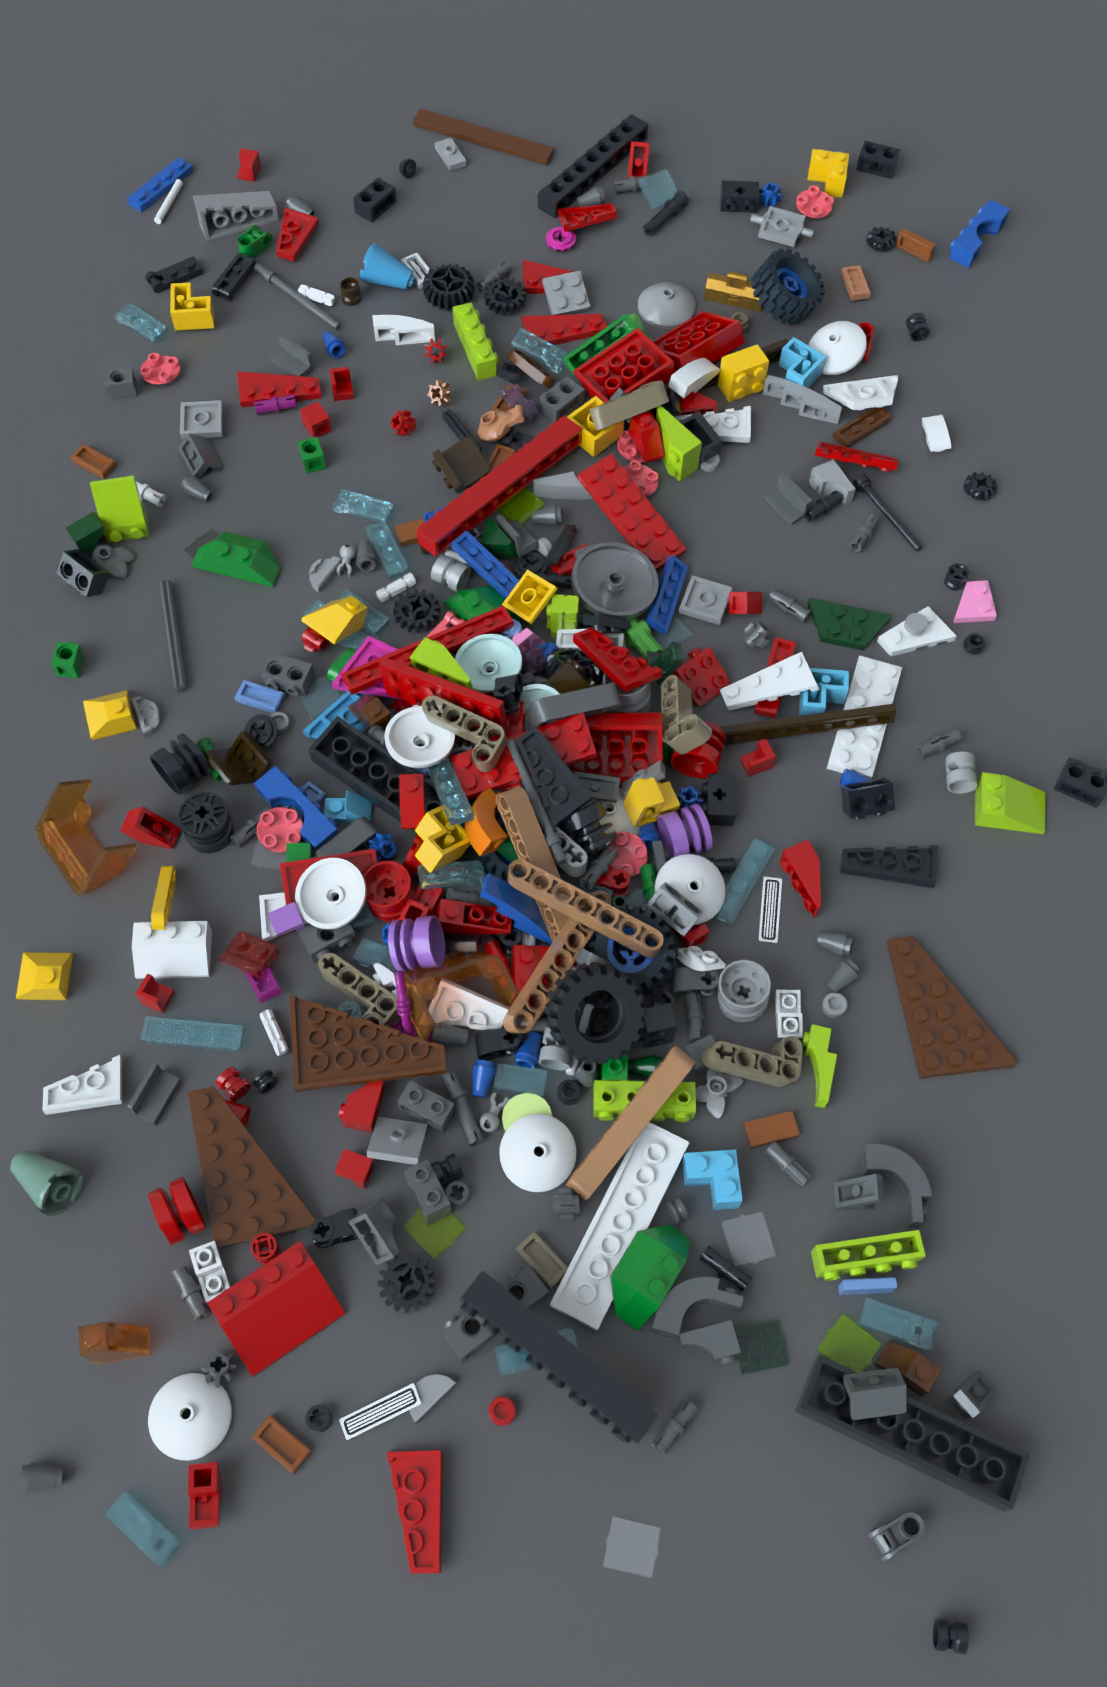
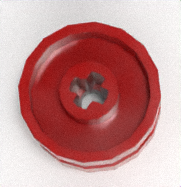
(171, 1213)

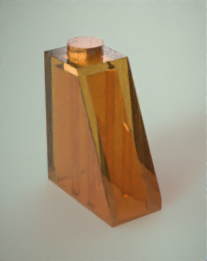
(113, 1342)

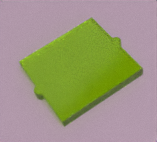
(521, 506)
(436, 1236)
(849, 1345)

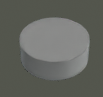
(711, 464)
(543, 546)
(915, 624)
(283, 722)
(834, 1005)

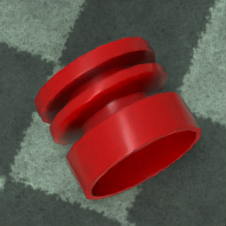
(702, 759)
(388, 890)

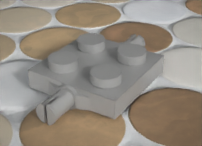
(781, 226)

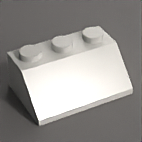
(173, 952)

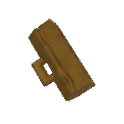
(731, 290)

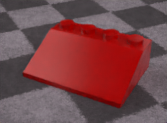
(701, 337)
(625, 366)
(623, 744)
(276, 1308)

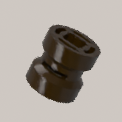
(350, 291)

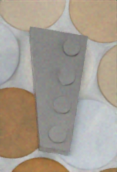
(234, 212)

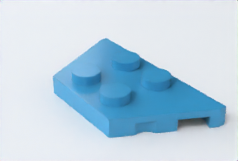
(338, 708)

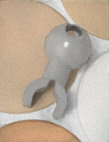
(348, 553)
(491, 1118)

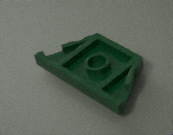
(846, 624)

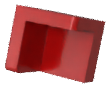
(250, 164)
(341, 383)
(315, 420)
(745, 602)
(758, 760)
(694, 937)
(154, 994)
(355, 1168)

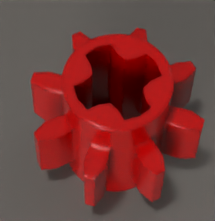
(433, 355)
(403, 423)
(314, 641)

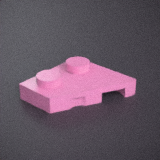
(976, 603)
(526, 640)

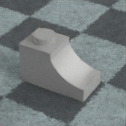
(830, 478)

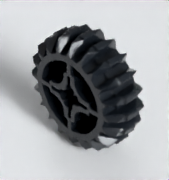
(448, 286)
(558, 657)

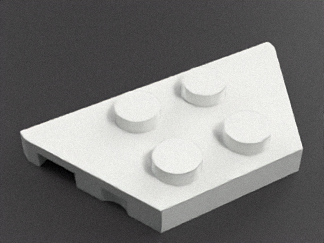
(864, 393)

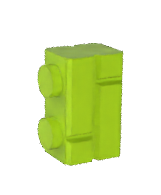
(562, 613)

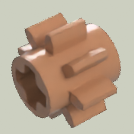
(440, 389)

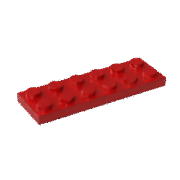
(630, 511)
(416, 685)
(567, 736)

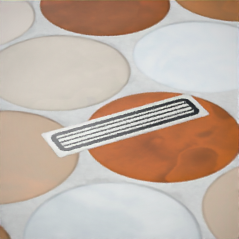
(770, 909)
(380, 1411)

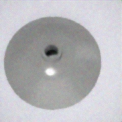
(666, 305)

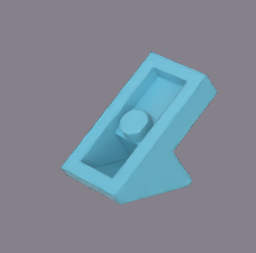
(348, 809)

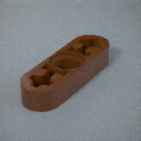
(531, 368)

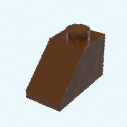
(370, 712)
(915, 1369)

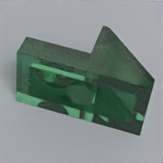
(667, 661)

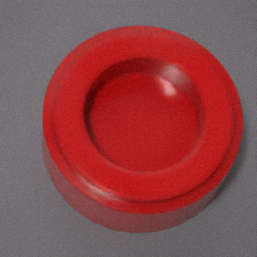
(502, 1411)

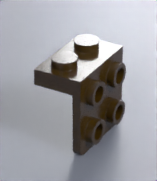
(461, 464)
(242, 762)

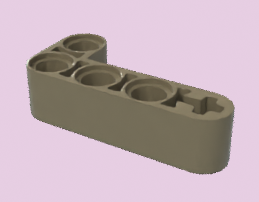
(629, 405)
(679, 726)
(462, 728)
(358, 988)
(724, 1058)

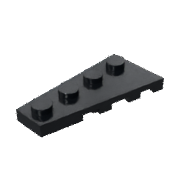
(896, 865)

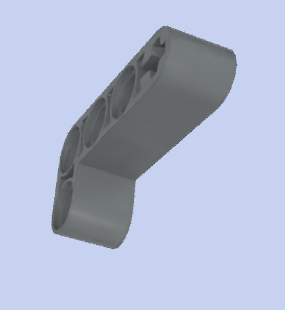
(589, 700)

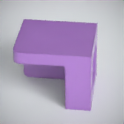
(286, 919)

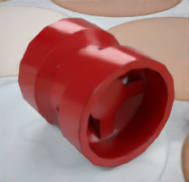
(233, 1084)
(268, 1251)

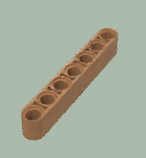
(531, 847)
(577, 898)
(549, 969)
(630, 1123)

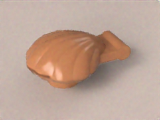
(497, 424)

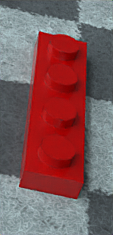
(780, 651)

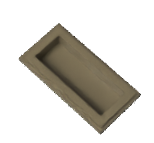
(542, 1259)

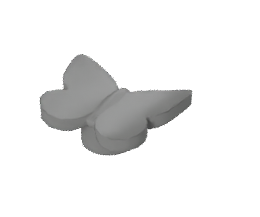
(716, 1090)

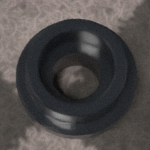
(407, 168)
(977, 640)
(569, 1085)

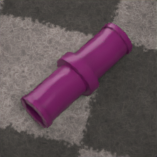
(275, 404)

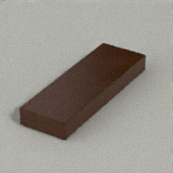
(862, 427)

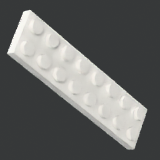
(625, 1209)

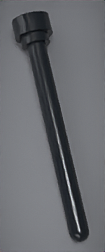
(863, 485)

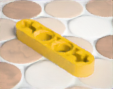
(163, 898)

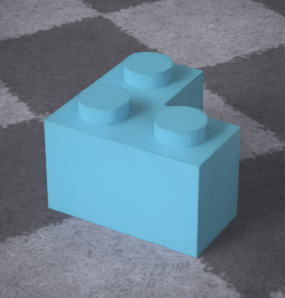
(801, 362)
(832, 687)
(719, 1171)

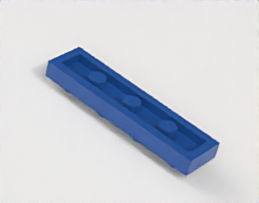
(159, 184)
(484, 564)
(667, 594)

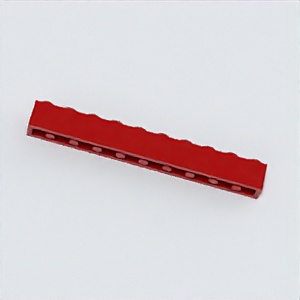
(499, 485)

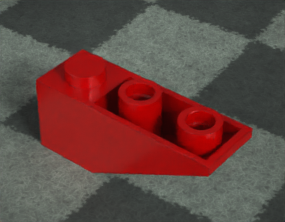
(804, 870)
(471, 918)

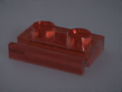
(249, 953)

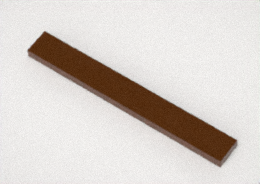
(483, 136)

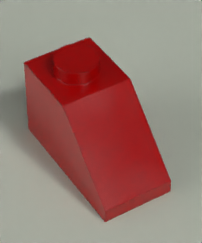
(638, 159)
(696, 402)
(646, 436)
(411, 800)
(150, 828)
(363, 1107)

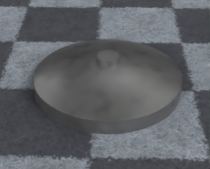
(614, 580)

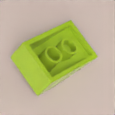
(679, 446)
(120, 509)
(436, 660)
(1009, 804)

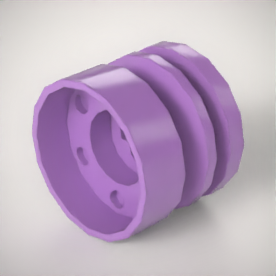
(685, 832)
(416, 943)

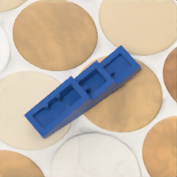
(515, 906)

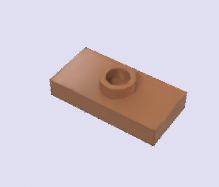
(855, 283)

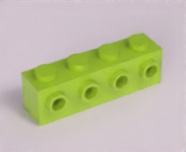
(474, 341)
(613, 1097)
(867, 1254)

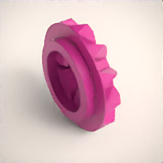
(568, 238)

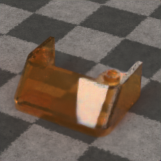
(71, 843)
(424, 983)

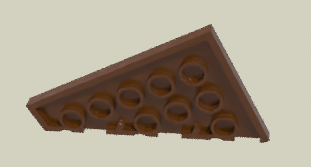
(940, 1023)
(345, 1050)
(239, 1180)

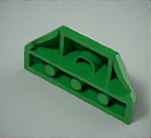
(599, 342)
(238, 558)
(475, 602)
(647, 1273)

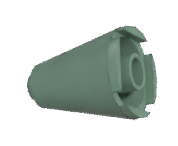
(46, 1181)

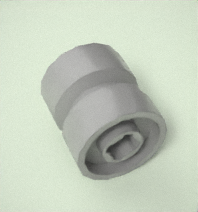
(449, 572)
(961, 772)
(552, 1054)

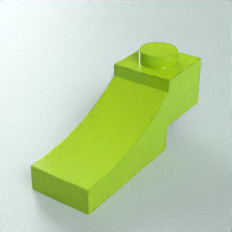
(823, 1062)

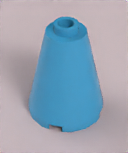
(385, 269)

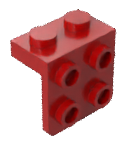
(702, 675)

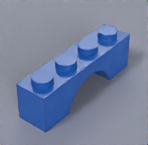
(988, 221)
(278, 790)

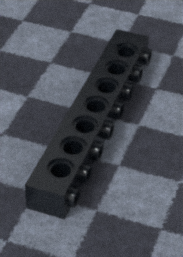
(592, 166)

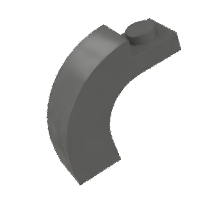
(905, 1173)
(687, 1295)

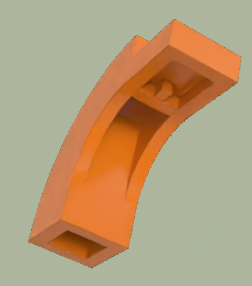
(484, 830)

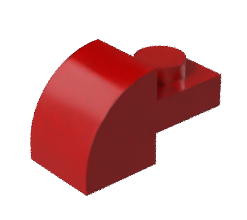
(422, 904)
(204, 1495)

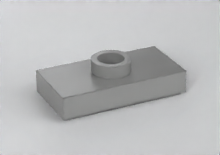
(450, 154)
(656, 770)

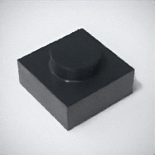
(510, 373)

